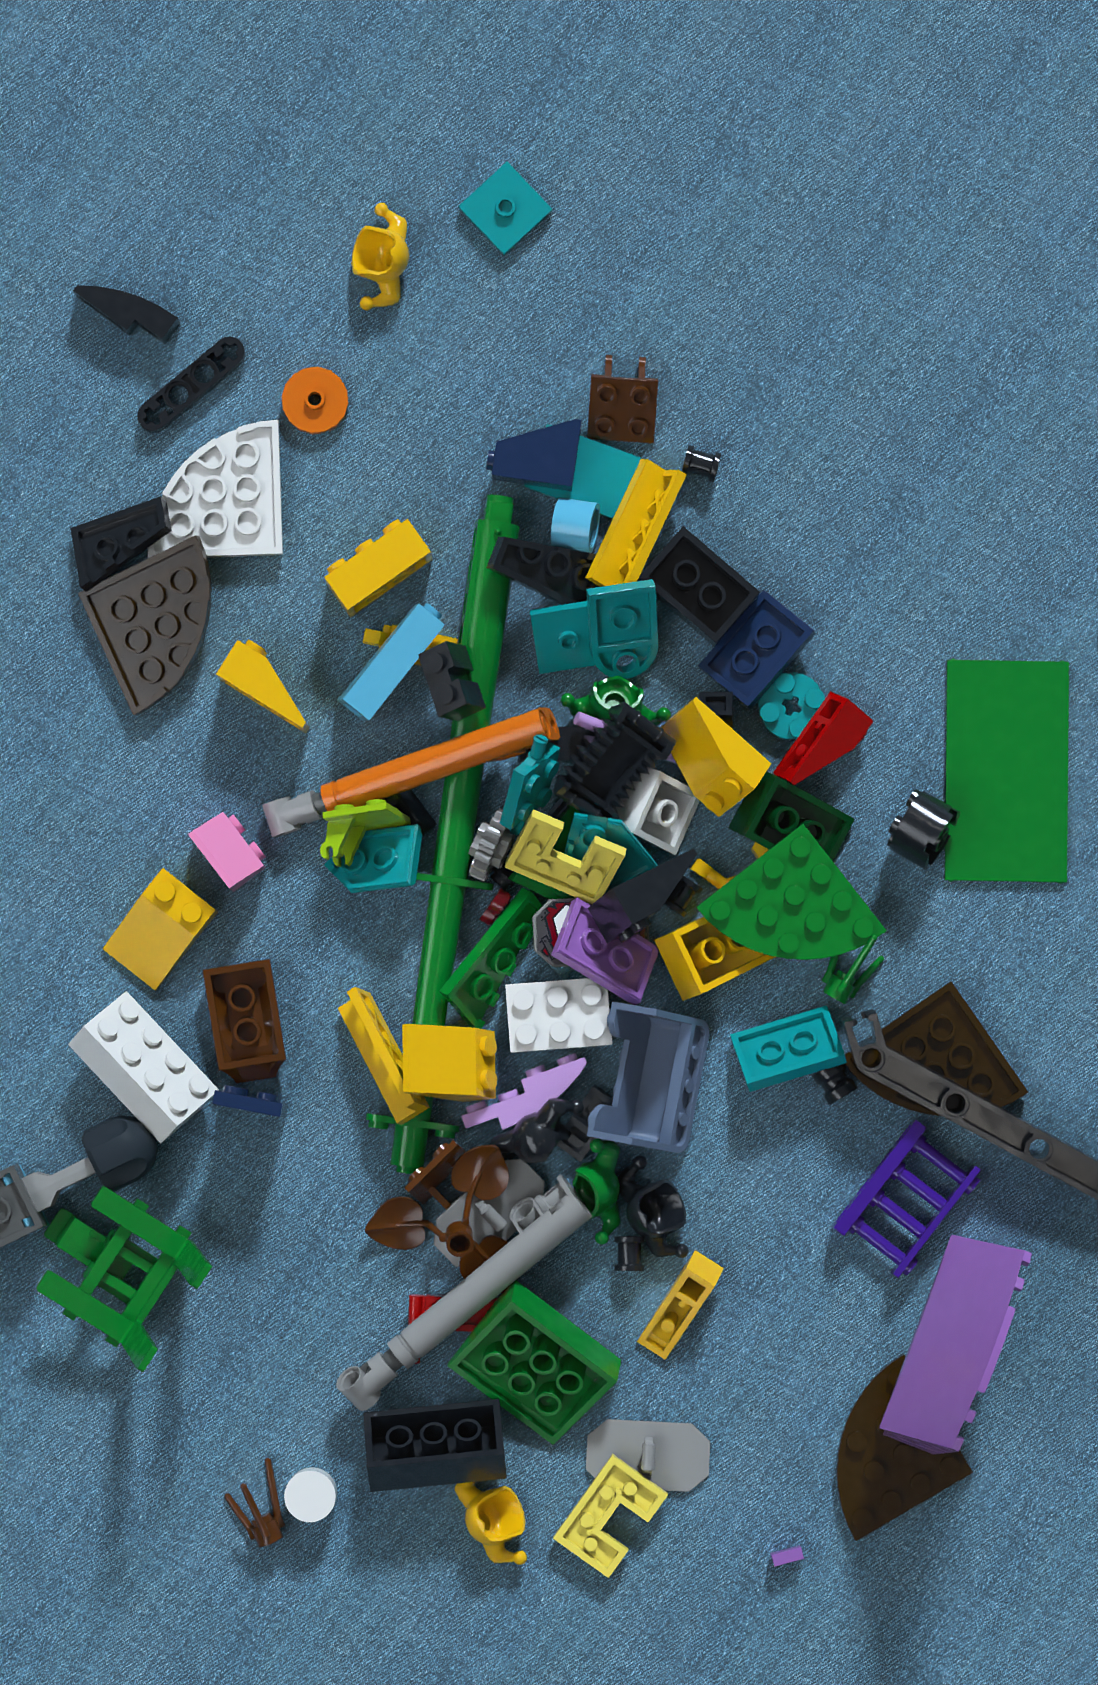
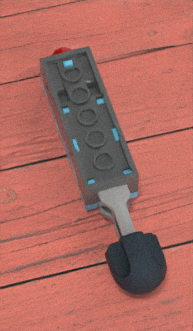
(117, 1151)

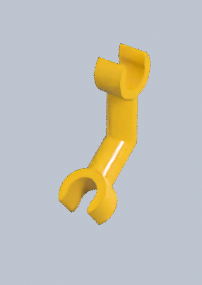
(709, 874)

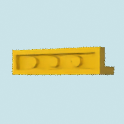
(636, 524)
(380, 1054)

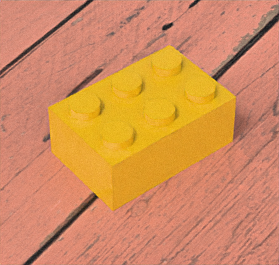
(377, 566)

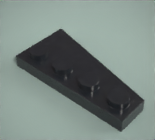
(543, 568)

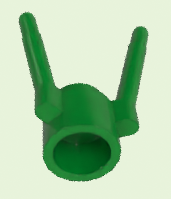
(843, 985)

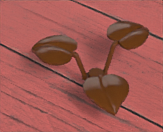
(400, 1221)

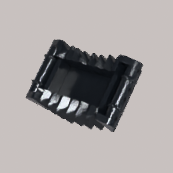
(612, 762)

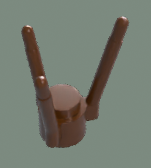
(263, 1527)

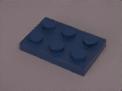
(756, 649)
(238, 1098)

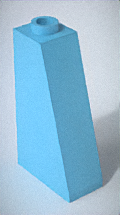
(392, 661)

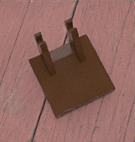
(622, 406)
(425, 1180)

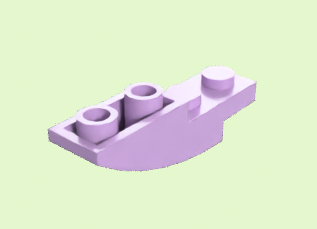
(538, 1089)

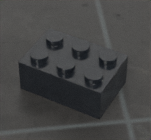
(699, 586)

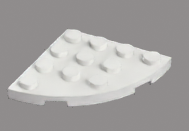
(229, 495)

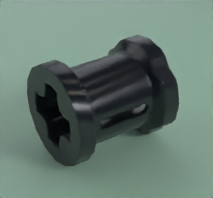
(701, 463)
(682, 896)
(629, 1253)

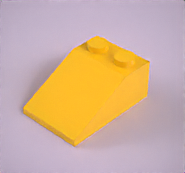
(254, 677)
(713, 757)
(159, 929)
(704, 957)
(449, 1062)

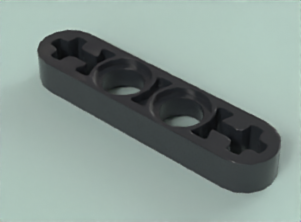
(188, 381)

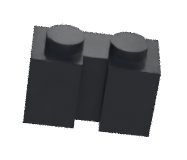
(448, 682)

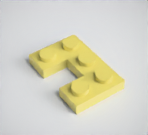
(537, 860)
(583, 1526)

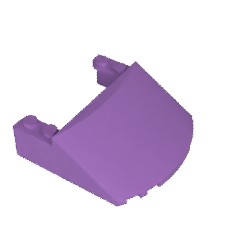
(954, 1344)

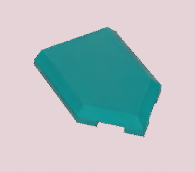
(583, 831)
(382, 861)

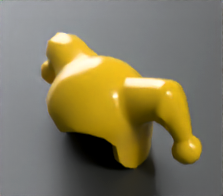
(382, 257)
(493, 1519)

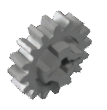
(490, 847)

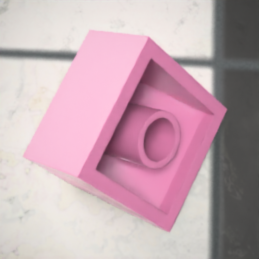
(228, 851)

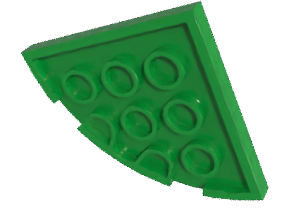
(792, 904)

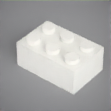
(557, 1015)

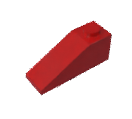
(827, 736)

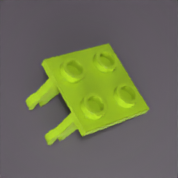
(349, 823)

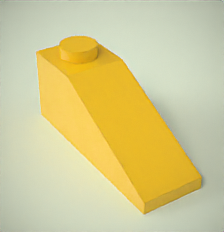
(680, 1304)

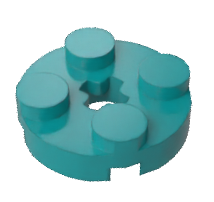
(785, 688)

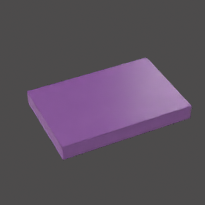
(615, 966)

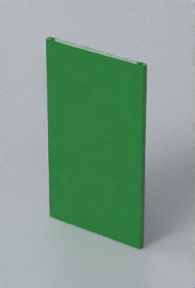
(1007, 770)

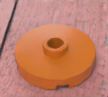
(320, 417)

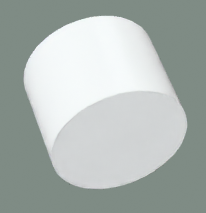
(310, 1494)

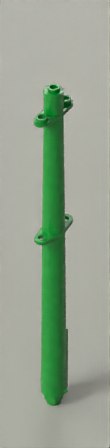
(483, 635)

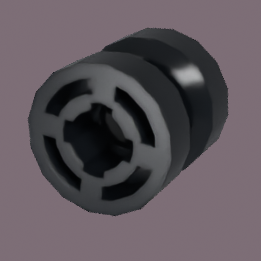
(834, 1083)

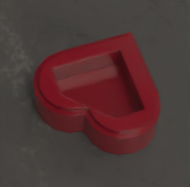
(495, 906)

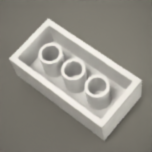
(143, 1067)

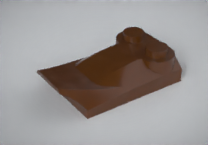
(245, 1020)

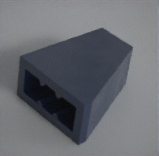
(538, 457)

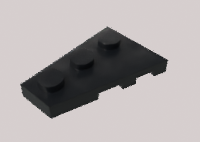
(117, 538)

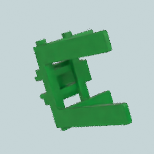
(110, 1261)

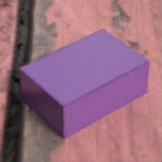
(787, 1555)

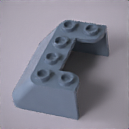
(654, 1080)

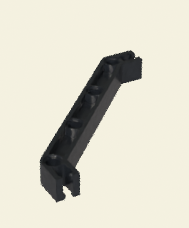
(975, 1111)

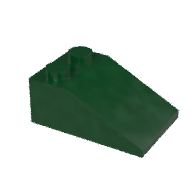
(779, 808)

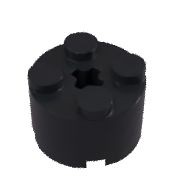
(923, 829)

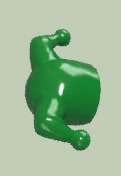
(611, 693)
(600, 1187)

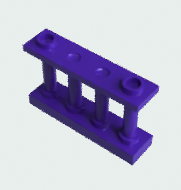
(873, 1194)

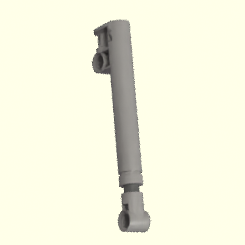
(541, 1227)

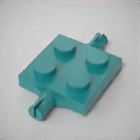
(530, 784)

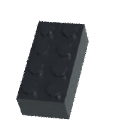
(434, 1445)

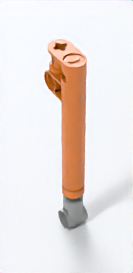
(415, 769)

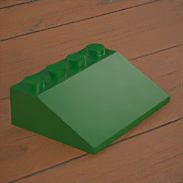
(536, 1363)

